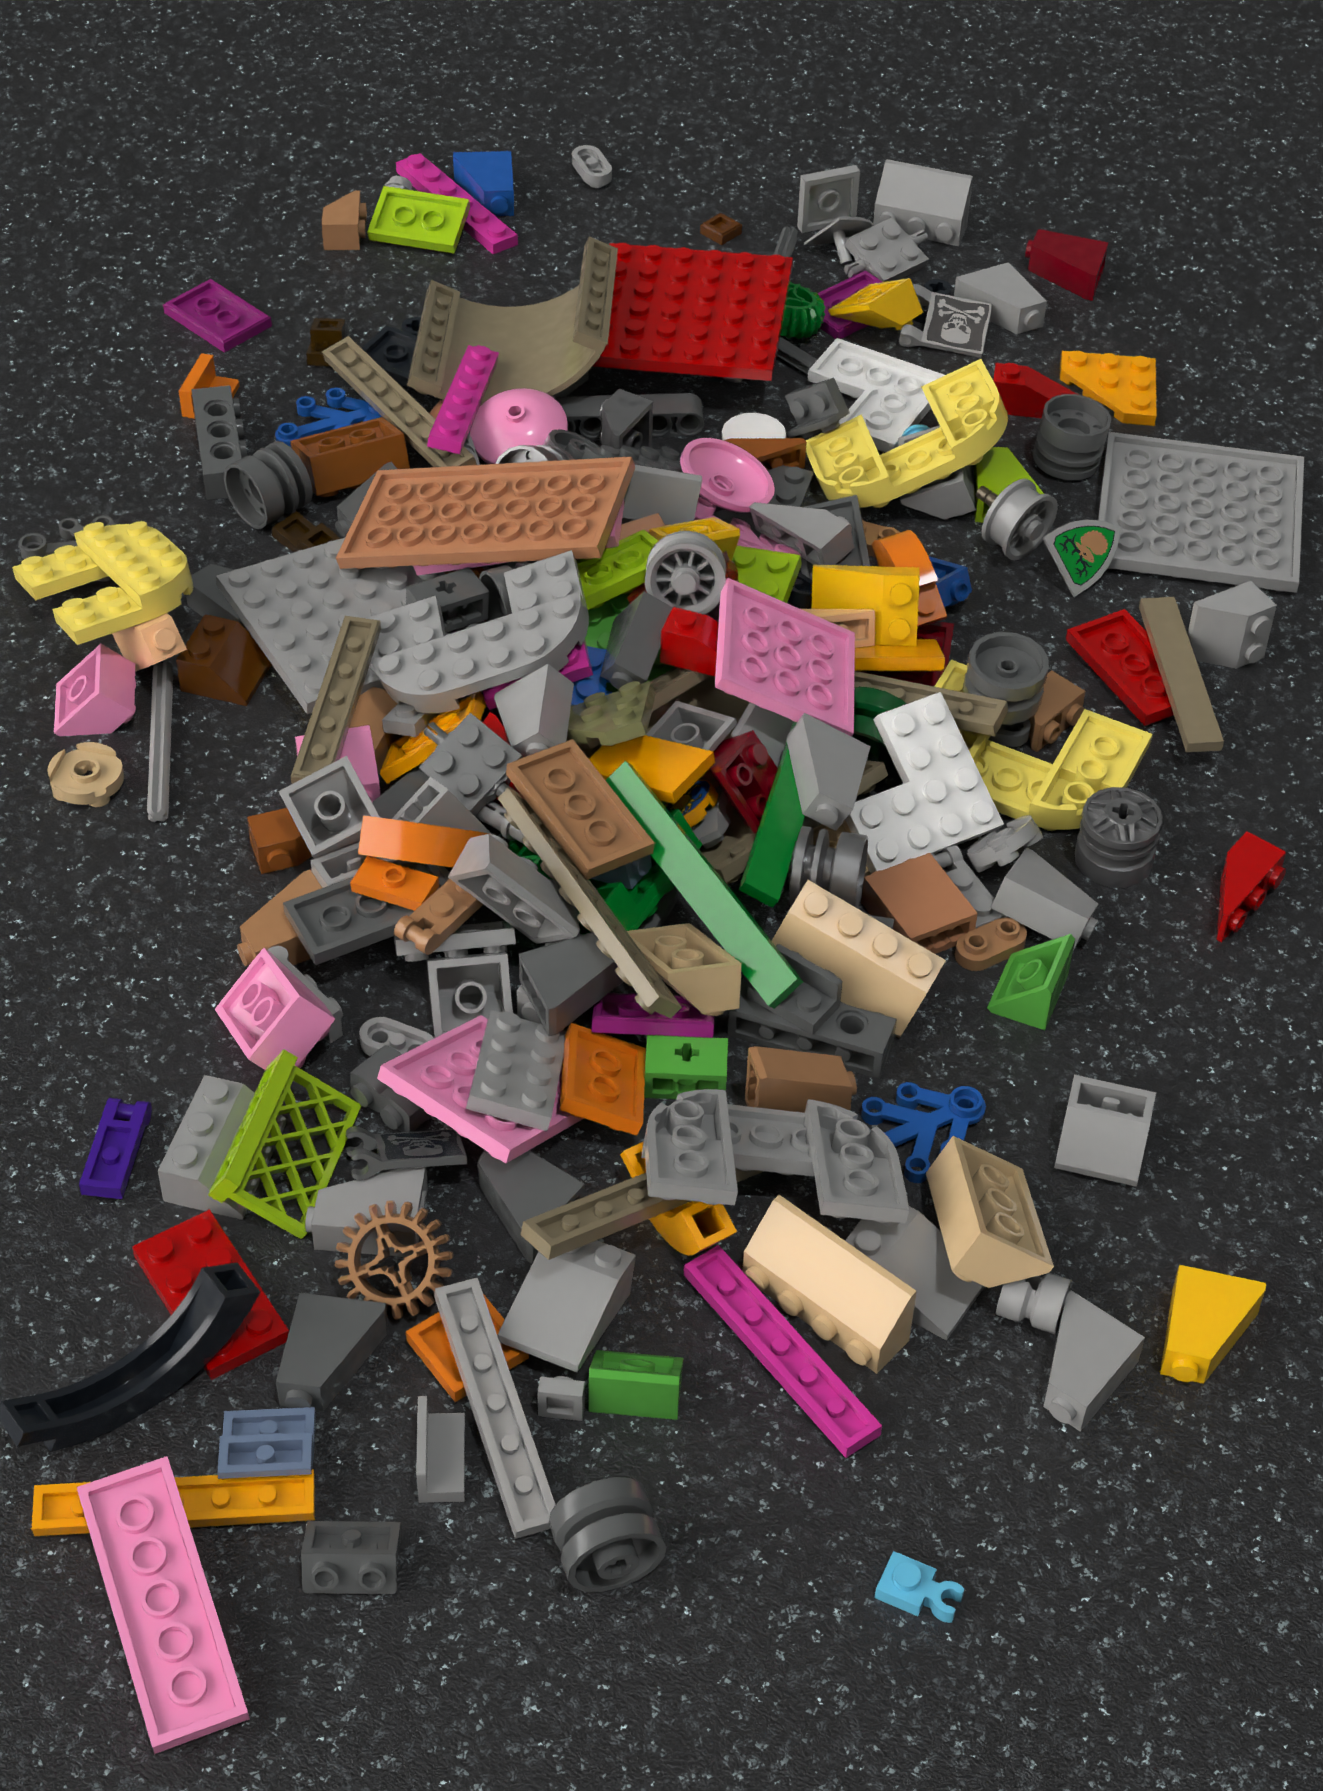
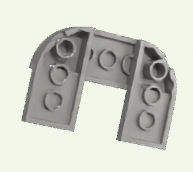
(435, 669)
(702, 1140)

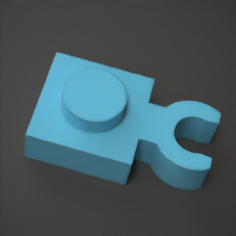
(912, 1585)

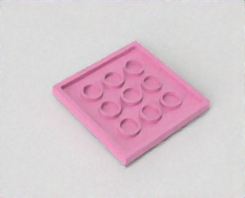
(784, 658)
(440, 1080)

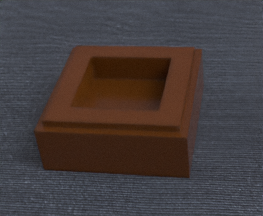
(721, 229)

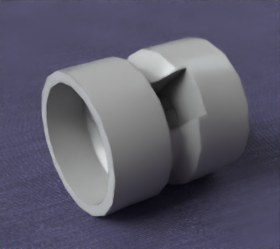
(1036, 1299)

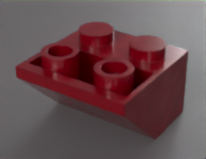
(745, 776)

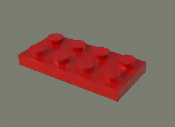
(1125, 661)
(174, 1262)

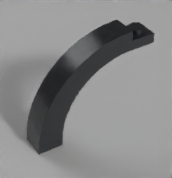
(144, 1376)

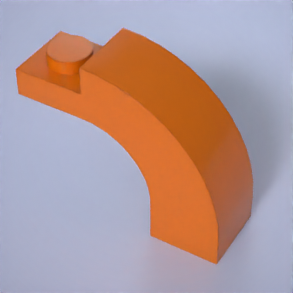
(906, 550)
(413, 841)

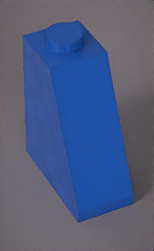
(487, 179)

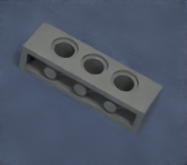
(218, 435)
(851, 1032)

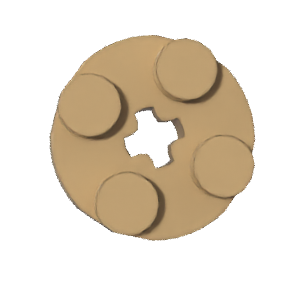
(93, 789)

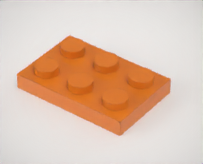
(603, 1079)

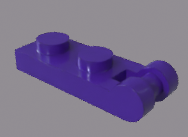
(115, 1148)

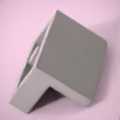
(440, 1455)

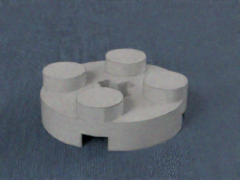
(1003, 846)

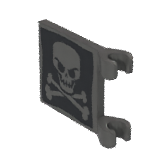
(405, 1150)

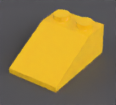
(887, 590)

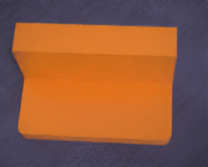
(202, 376)

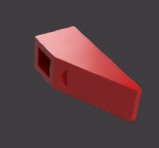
(1247, 875)

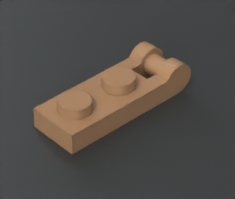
(439, 915)

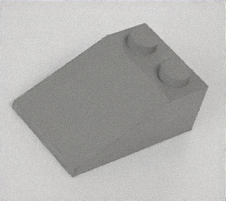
(920, 1259)
(568, 1303)

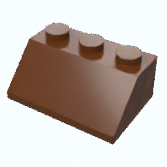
(350, 454)

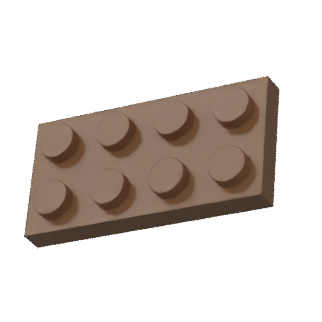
(580, 809)

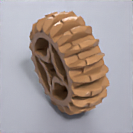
(386, 1240)

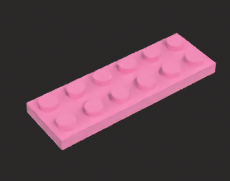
(162, 1605)

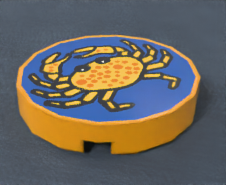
(695, 801)

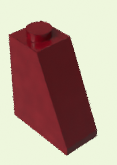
(1068, 261)

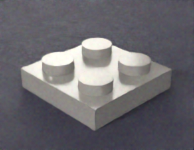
(827, 197)

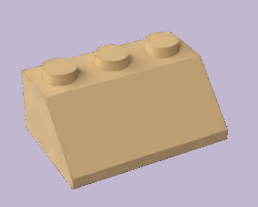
(692, 966)

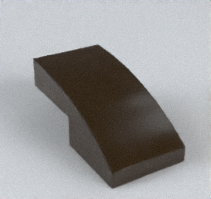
(324, 334)
(300, 534)

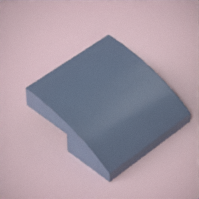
(267, 1443)

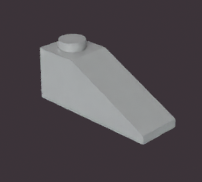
(810, 531)

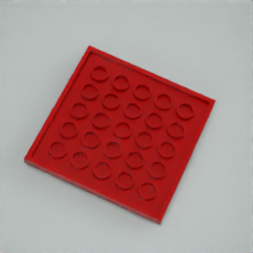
(696, 311)

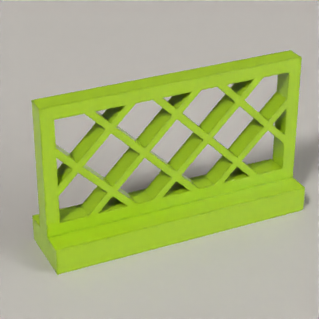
(253, 1134)

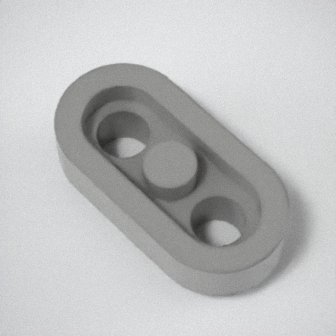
(592, 166)
(392, 1033)

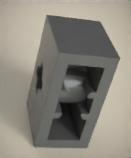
(460, 595)

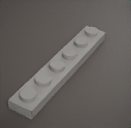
(496, 1407)

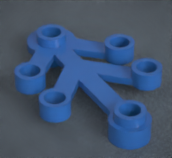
(331, 418)
(960, 1107)

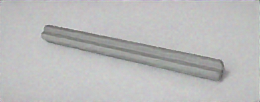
(160, 742)

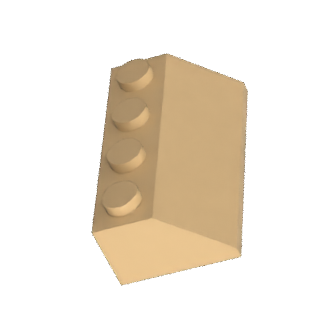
(875, 963)
(986, 1216)
(830, 1285)

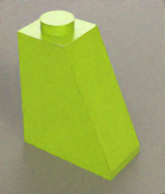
(996, 472)

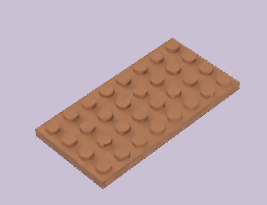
(487, 513)

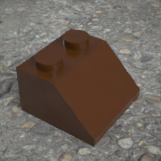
(222, 662)

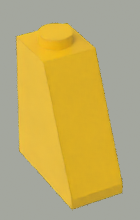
(1206, 1321)

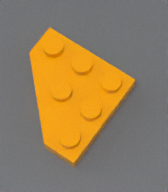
(1115, 381)

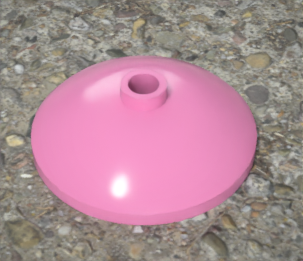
(515, 420)
(728, 473)

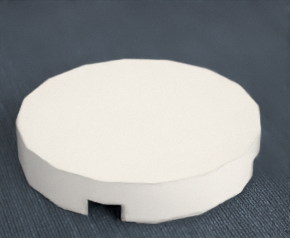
(753, 426)

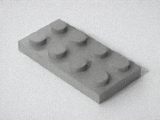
(517, 1071)

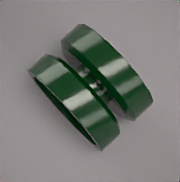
(867, 705)

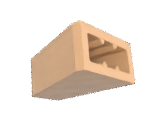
(150, 641)

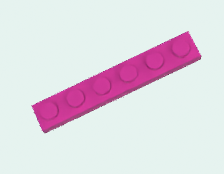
(480, 221)
(463, 399)
(783, 1351)

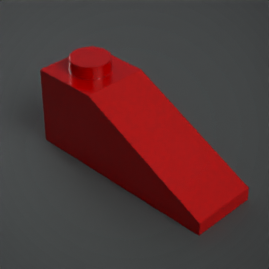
(1025, 390)
(690, 641)

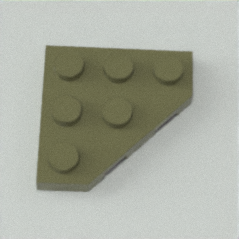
(613, 716)

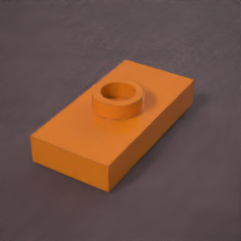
(393, 883)

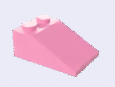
(273, 1012)

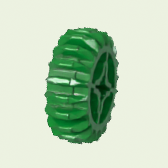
(802, 312)

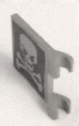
(950, 324)

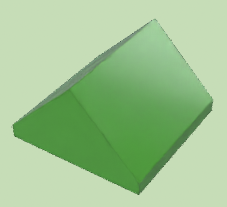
(1033, 982)
(635, 1384)

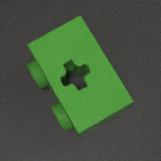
(684, 1065)

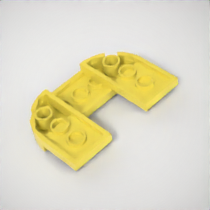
(970, 425)
(135, 556)
(1094, 758)

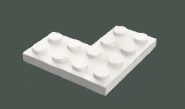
(885, 389)
(940, 794)

